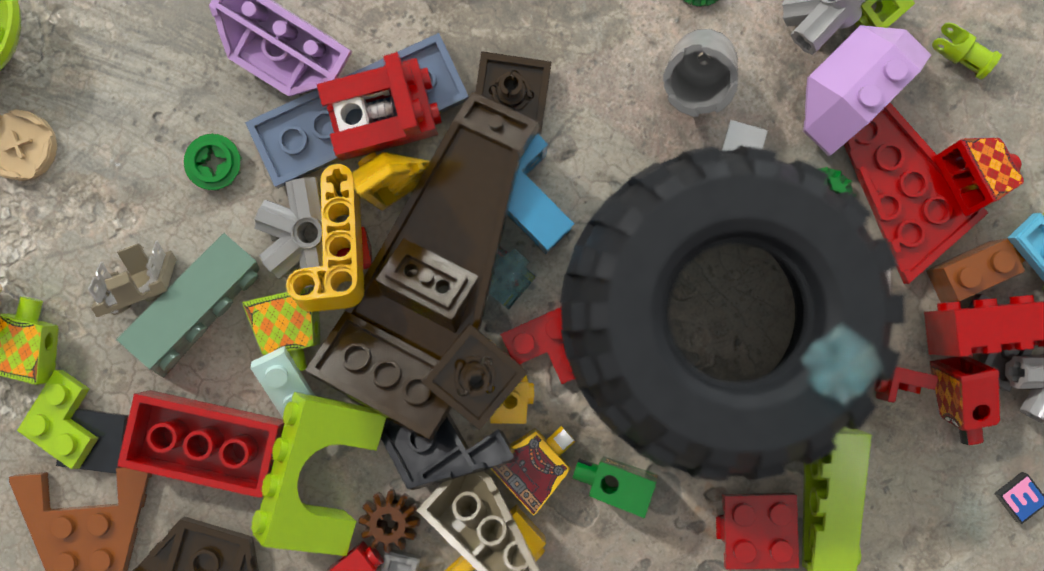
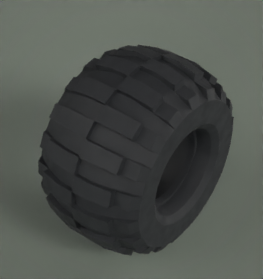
(622, 288)

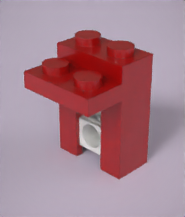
(407, 86)

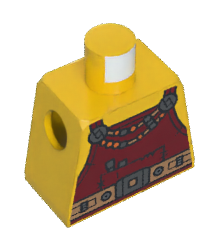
(538, 467)

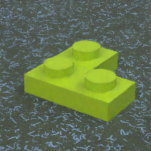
(51, 424)

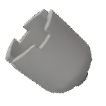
(704, 82)

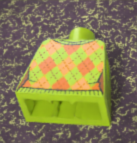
(281, 322)
(27, 344)

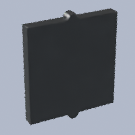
(110, 433)

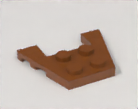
(86, 535)

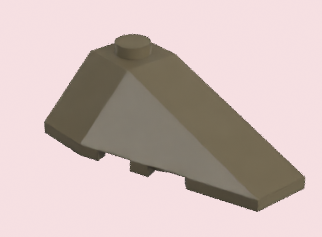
(478, 524)

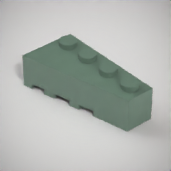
(190, 306)

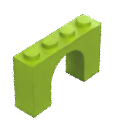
(308, 427)

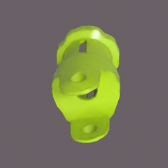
(966, 50)

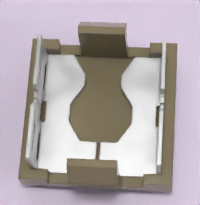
(145, 280)

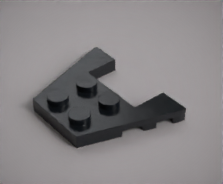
(445, 457)

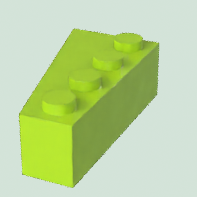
(835, 504)

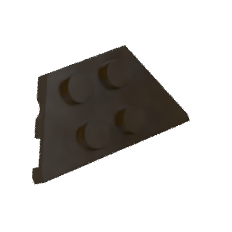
(201, 547)

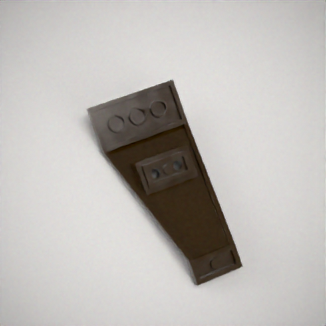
(452, 240)

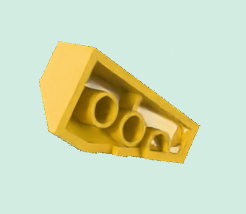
(387, 177)

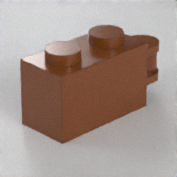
(975, 270)

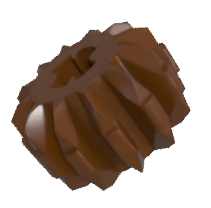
(379, 528)

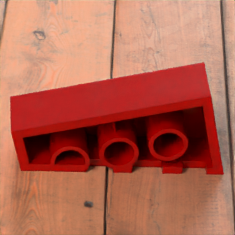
(985, 326)

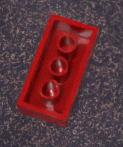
(199, 442)

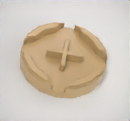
(26, 145)

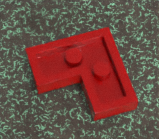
(537, 338)

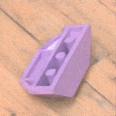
(277, 45)
(859, 83)

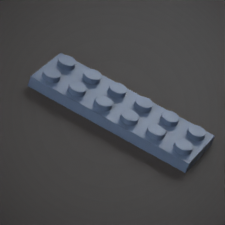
(297, 135)

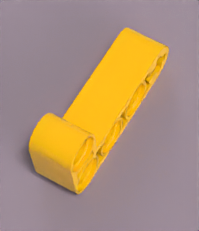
(334, 238)

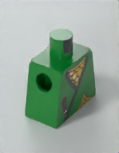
(634, 486)

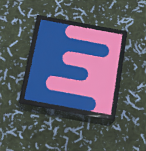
(1021, 497)

